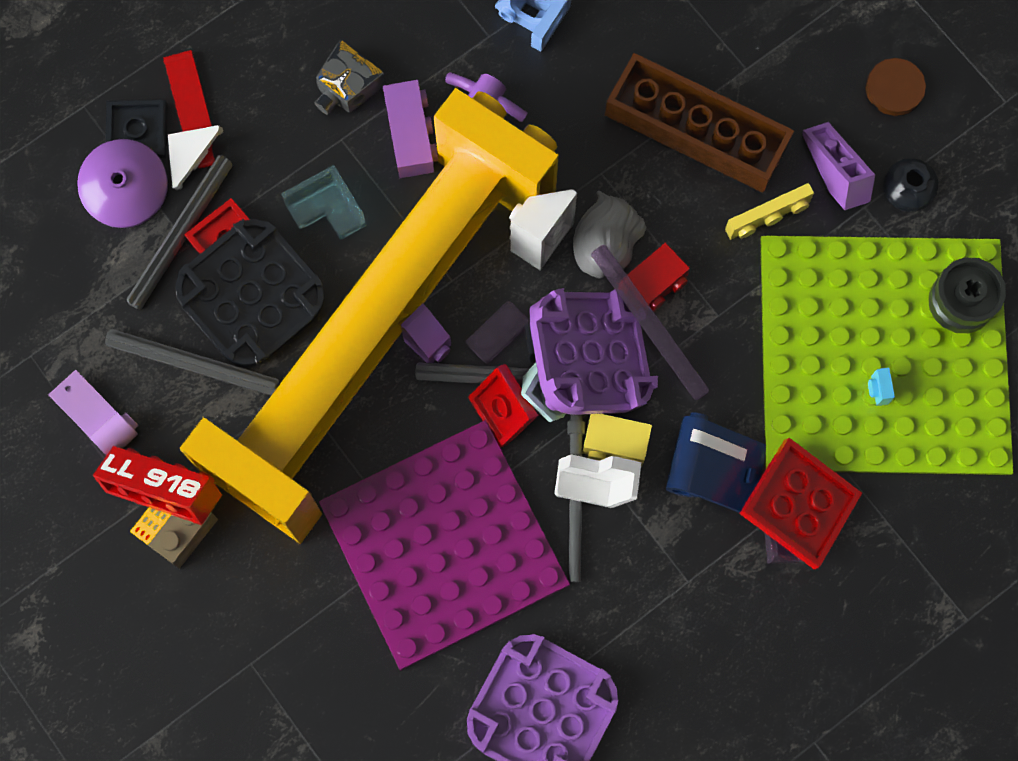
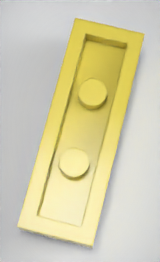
(769, 212)

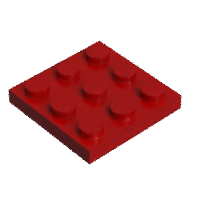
(801, 503)

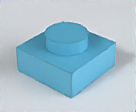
(881, 387)

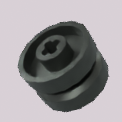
(967, 295)

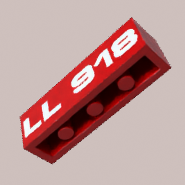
(158, 484)

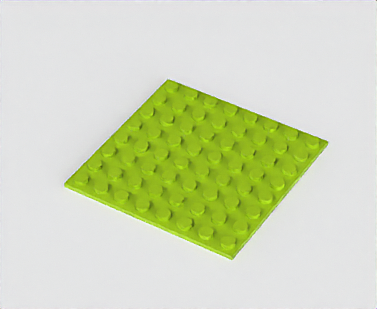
(862, 306)

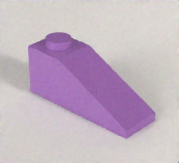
(841, 168)

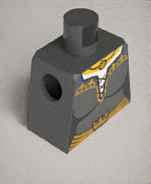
(347, 80)

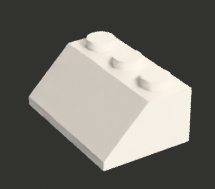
(541, 225)

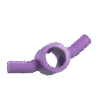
(490, 86)

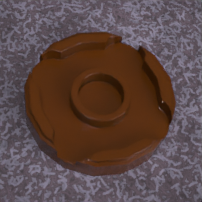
(895, 86)

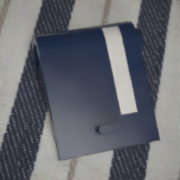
(715, 463)

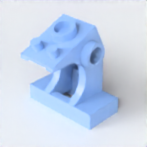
(543, 25)

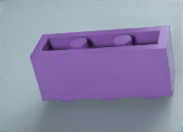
(410, 128)

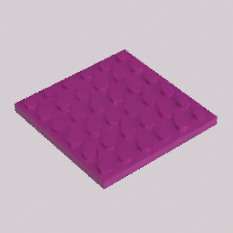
(443, 544)

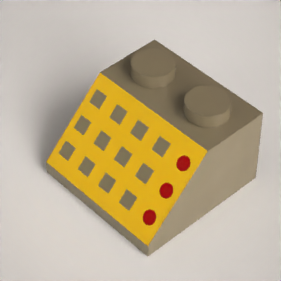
(171, 535)

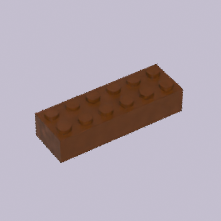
(698, 122)

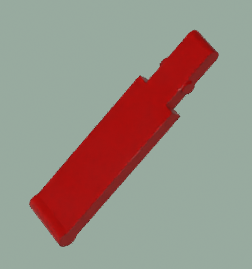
(189, 96)

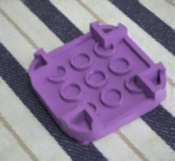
(590, 353)
(541, 704)

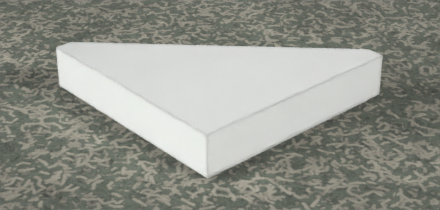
(188, 150)

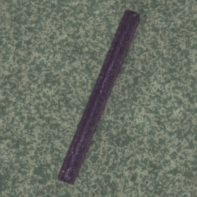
(649, 322)

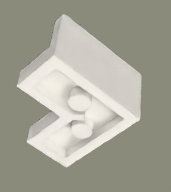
(598, 482)

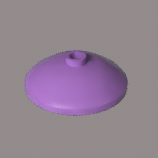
(137, 195)

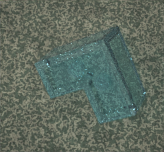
(325, 196)

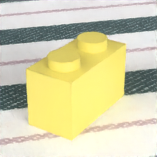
(616, 437)

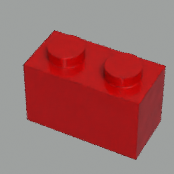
(659, 276)

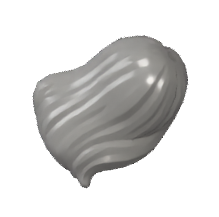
(611, 224)

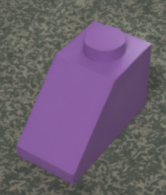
(426, 335)

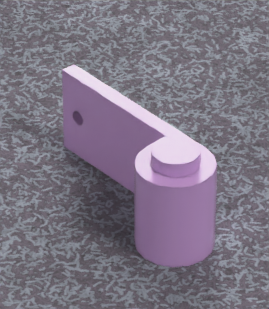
(93, 413)

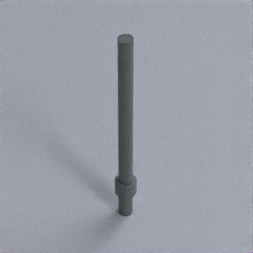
(576, 430)

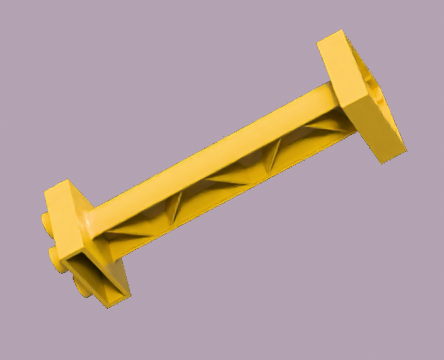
(484, 166)

